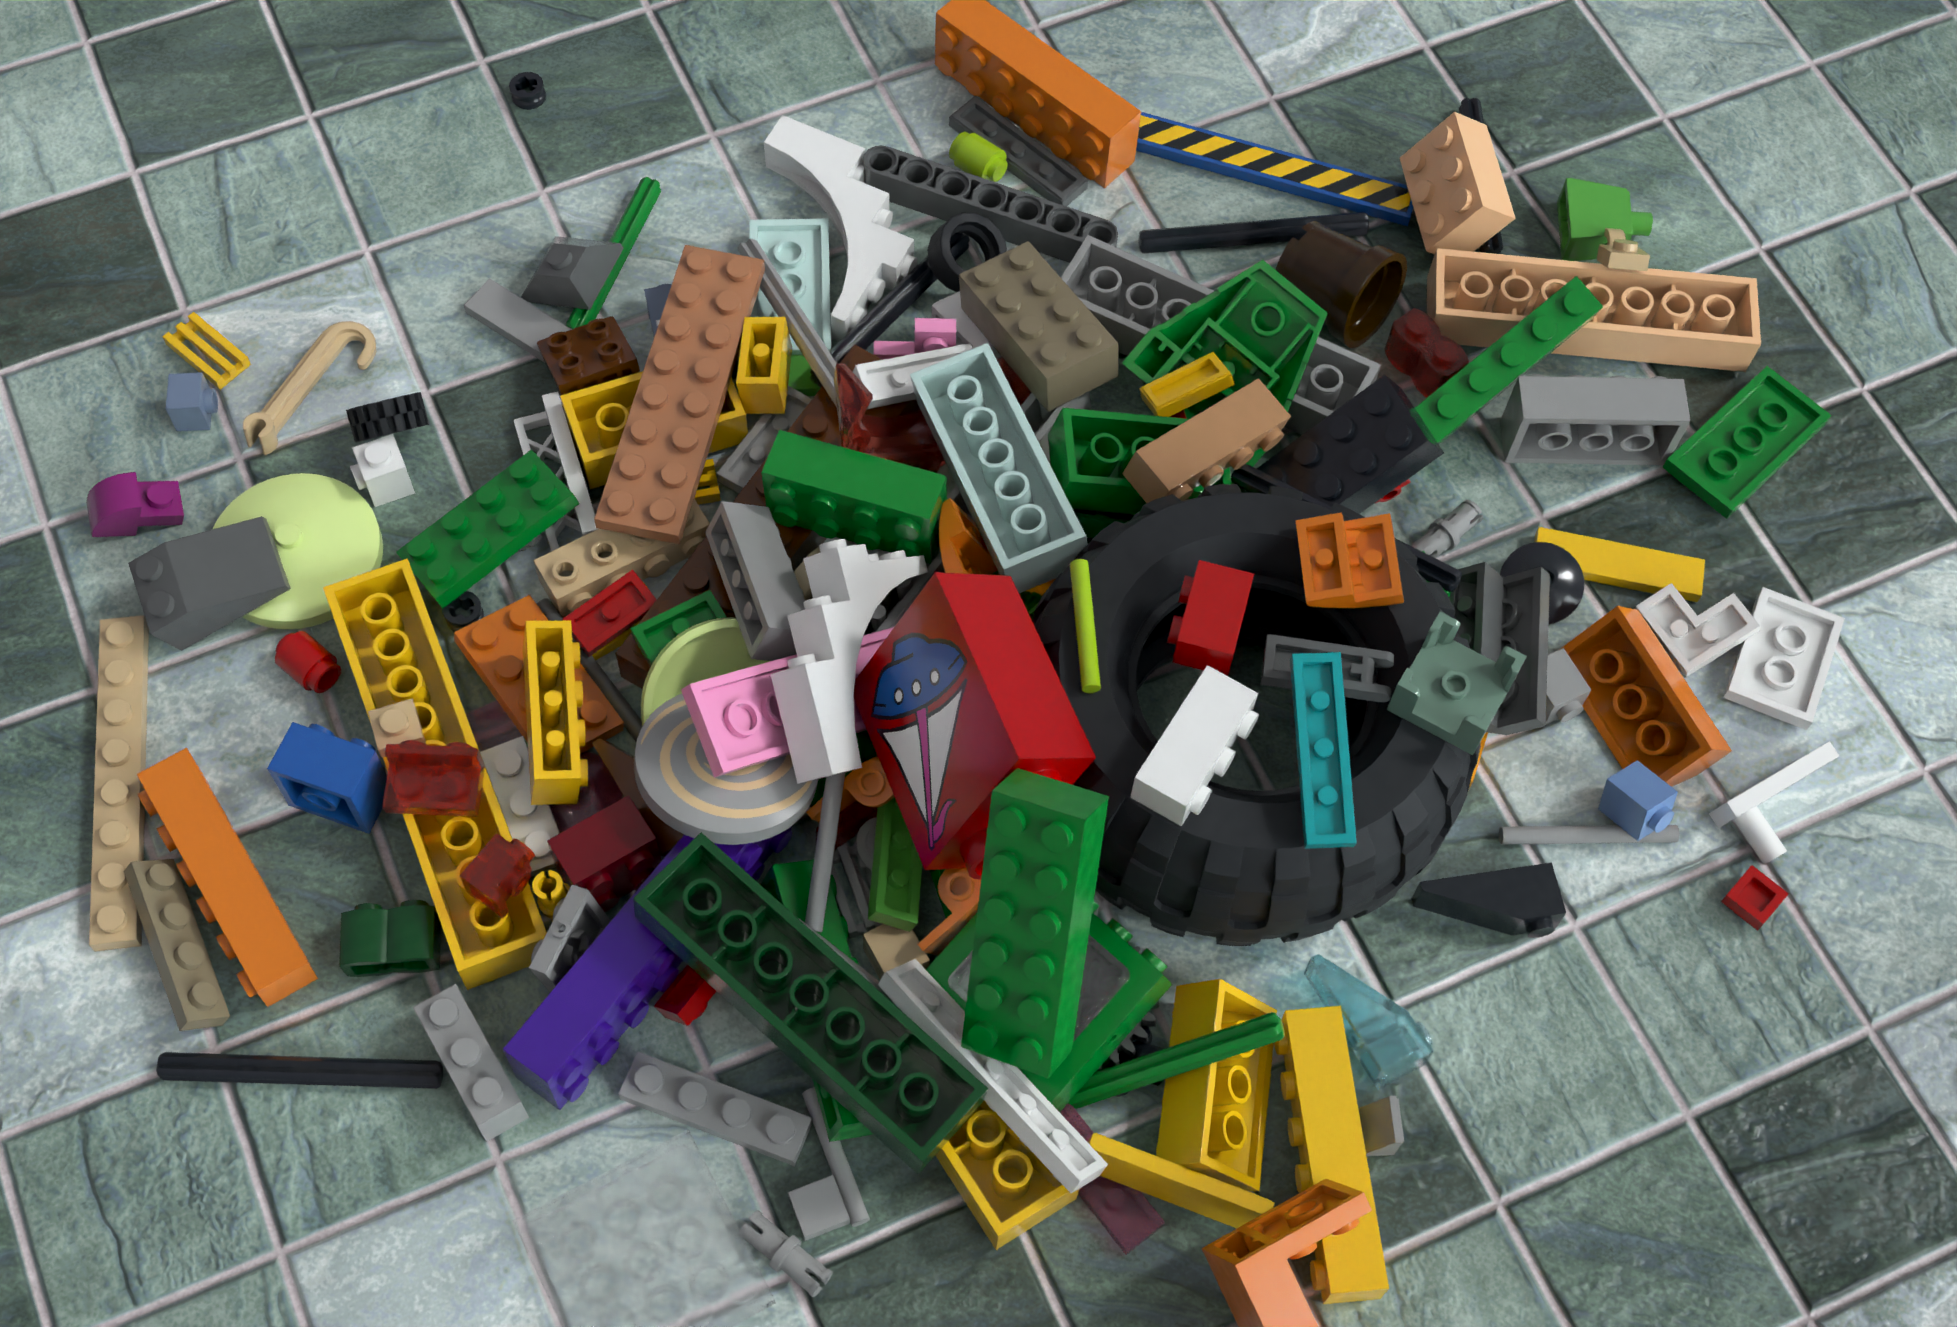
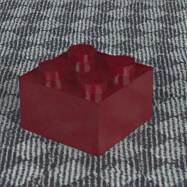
(607, 853)

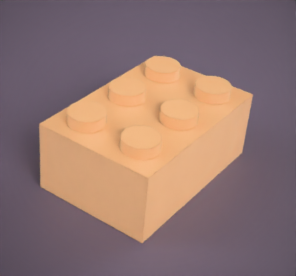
(1457, 186)

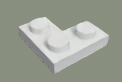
(1695, 639)

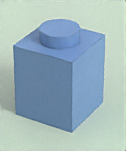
(1638, 801)

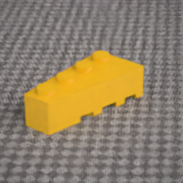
(1000, 1177)

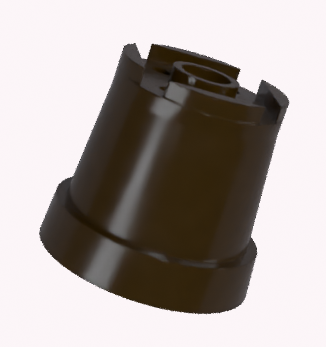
(1345, 279)

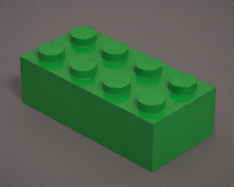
(1094, 449)
(853, 495)

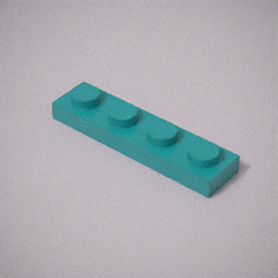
(1322, 750)

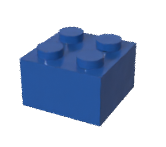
(330, 776)

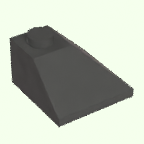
(572, 272)

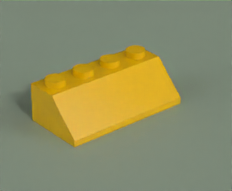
(1219, 1111)

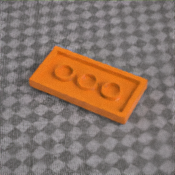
(496, 654)

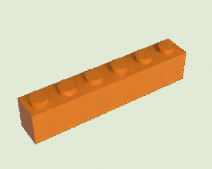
(226, 877)

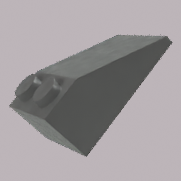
(207, 580)

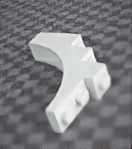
(835, 178)
(819, 685)

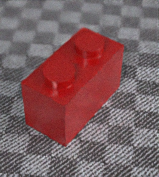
(1211, 618)

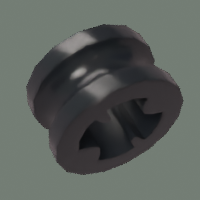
(531, 99)
(467, 601)

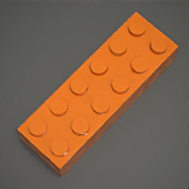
(1037, 88)

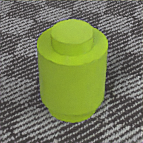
(978, 156)

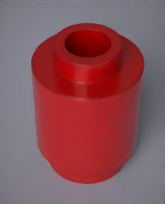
(307, 662)

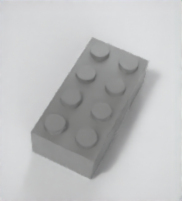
(1594, 420)

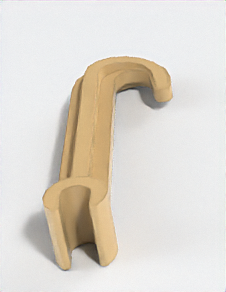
(303, 378)

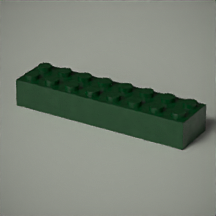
(809, 1002)

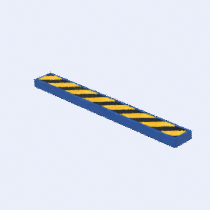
(1274, 169)

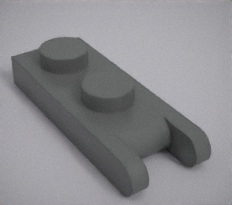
(1356, 665)

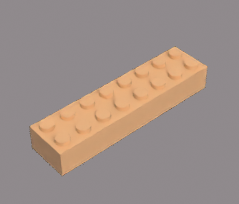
(1643, 318)

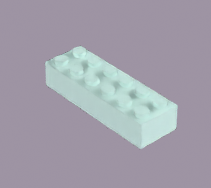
(999, 467)

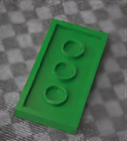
(1746, 442)
(487, 528)

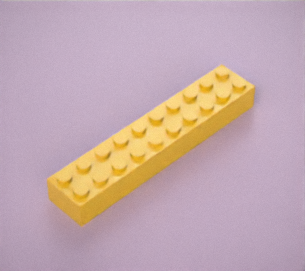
(401, 659)

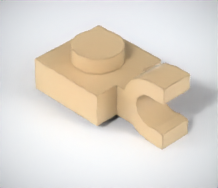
(1621, 252)

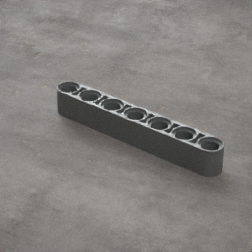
(949, 192)

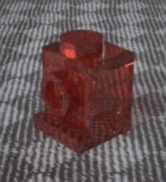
(498, 873)

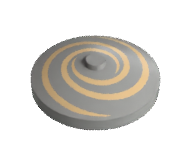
(728, 808)

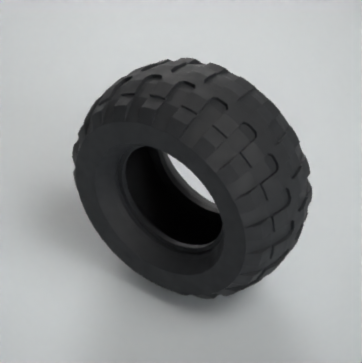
(1243, 859)

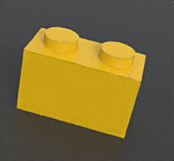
(764, 365)

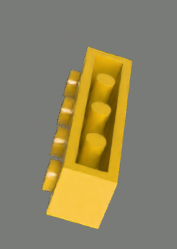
(552, 713)

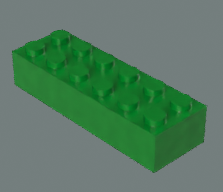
(1033, 920)

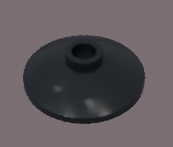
(1564, 571)

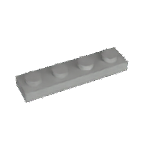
(715, 1108)

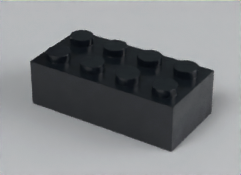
(1358, 449)

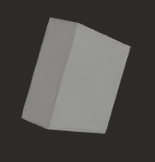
(819, 1207)

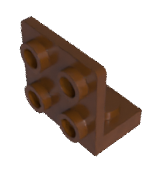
(588, 355)

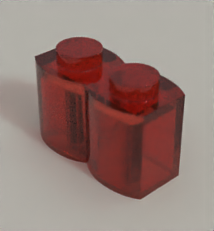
(1422, 352)

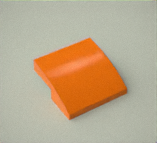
(961, 543)
(1349, 561)

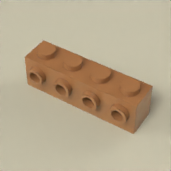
(1208, 444)

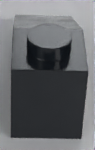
(1501, 900)

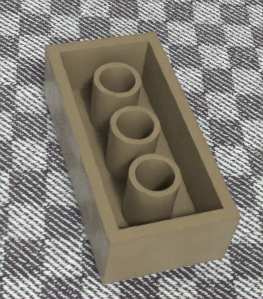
(1039, 326)

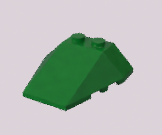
(1251, 323)

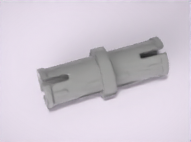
(1446, 532)
(785, 1253)

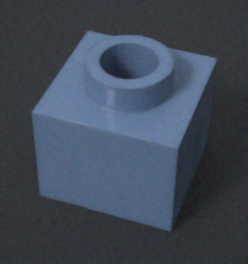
(190, 401)

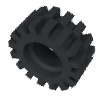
(387, 417)

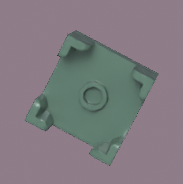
(1454, 687)

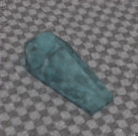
(1375, 1027)

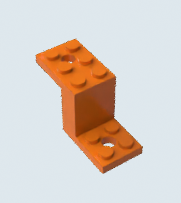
(1253, 1258)

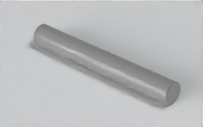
(838, 1163)

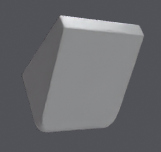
(1382, 1126)

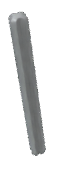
(797, 322)

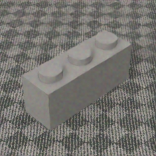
(471, 1062)

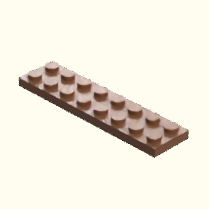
(680, 395)

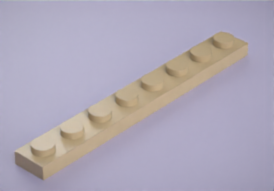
(118, 760)

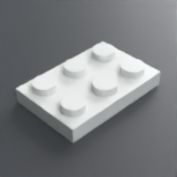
(1786, 661)

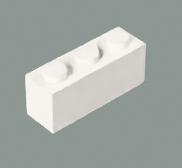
(1196, 746)

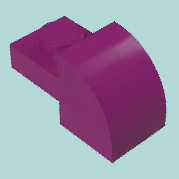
(122, 504)

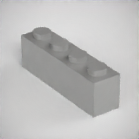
(756, 577)

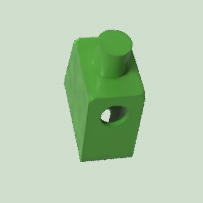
(1587, 210)

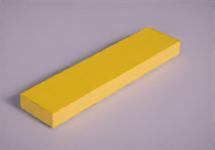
(1629, 564)
(1178, 1184)

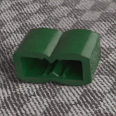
(390, 940)

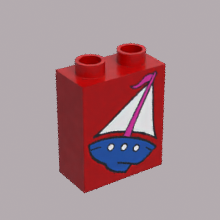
(959, 706)

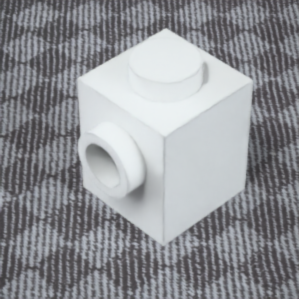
(381, 470)

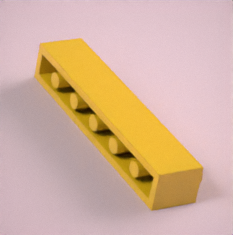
(1331, 1147)

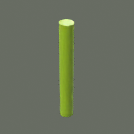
(1085, 626)

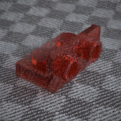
(433, 779)

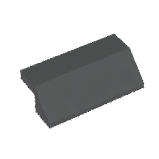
(1511, 614)

